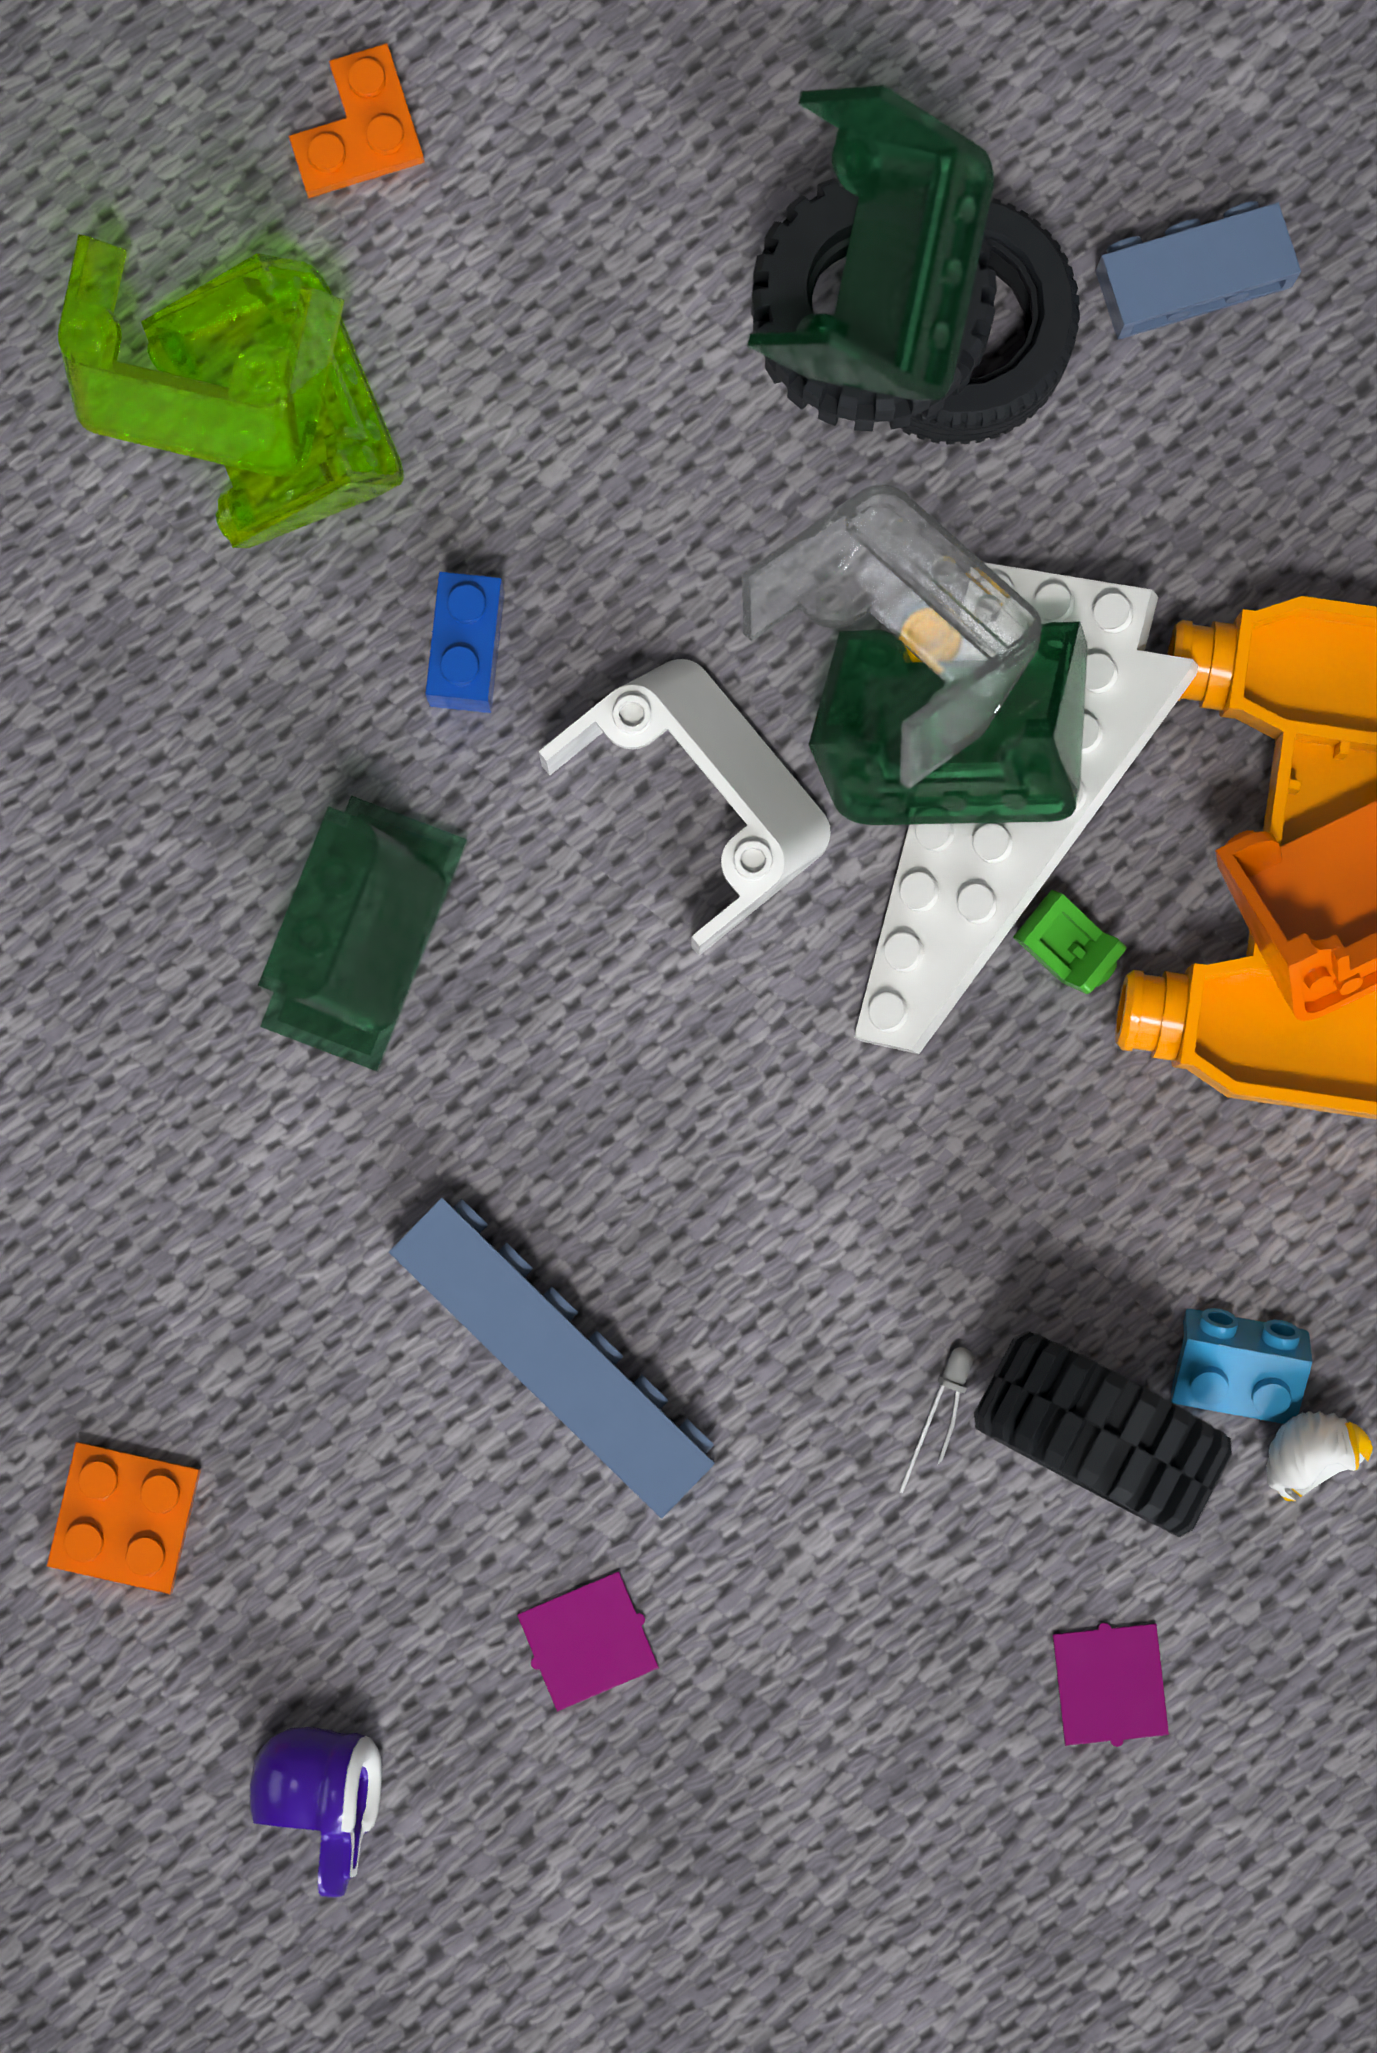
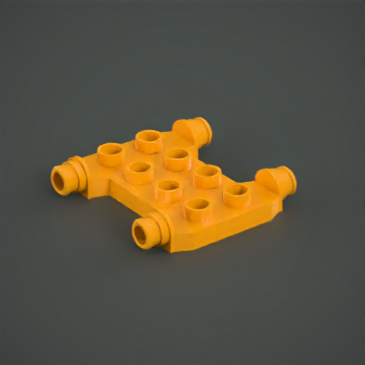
(1311, 685)

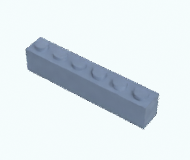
(552, 1357)

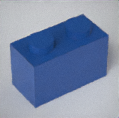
(465, 642)

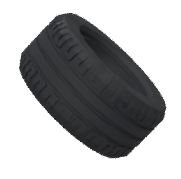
(1046, 291)

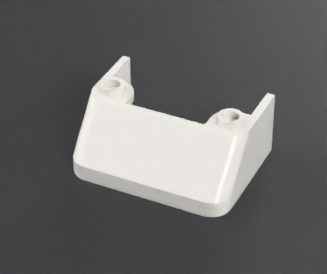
(782, 820)

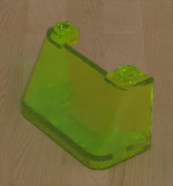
(351, 444)

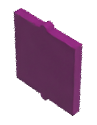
(587, 1641)
(1110, 1684)

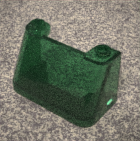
(1013, 773)

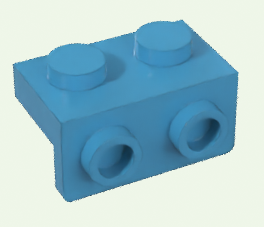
(1242, 1366)

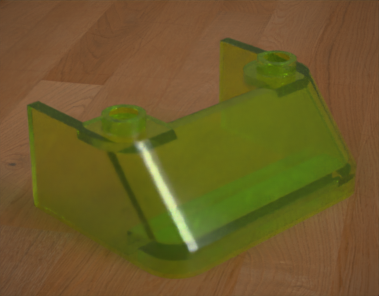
(255, 424)

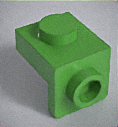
(1069, 944)

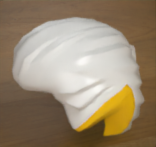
(1313, 1450)

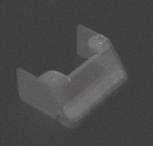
(926, 590)

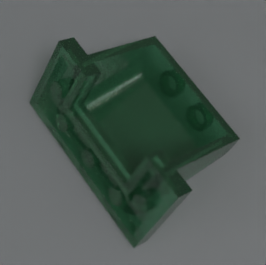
(358, 930)

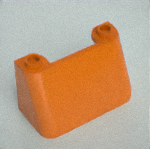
(1311, 908)

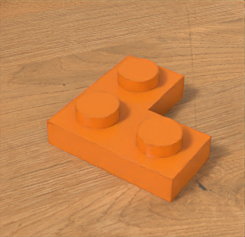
(373, 137)

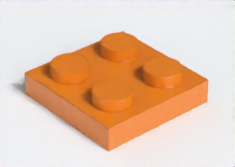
(123, 1517)

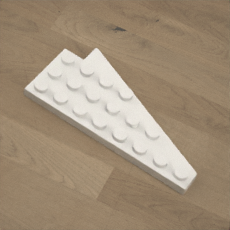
(972, 881)

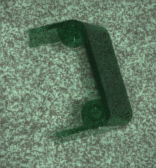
(908, 250)

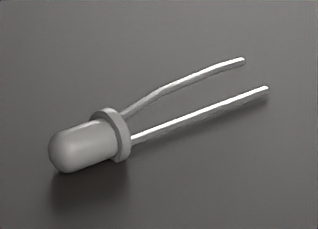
(953, 1378)

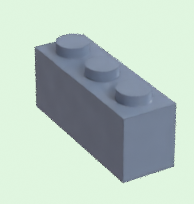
(1197, 268)

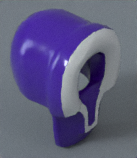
(323, 1785)

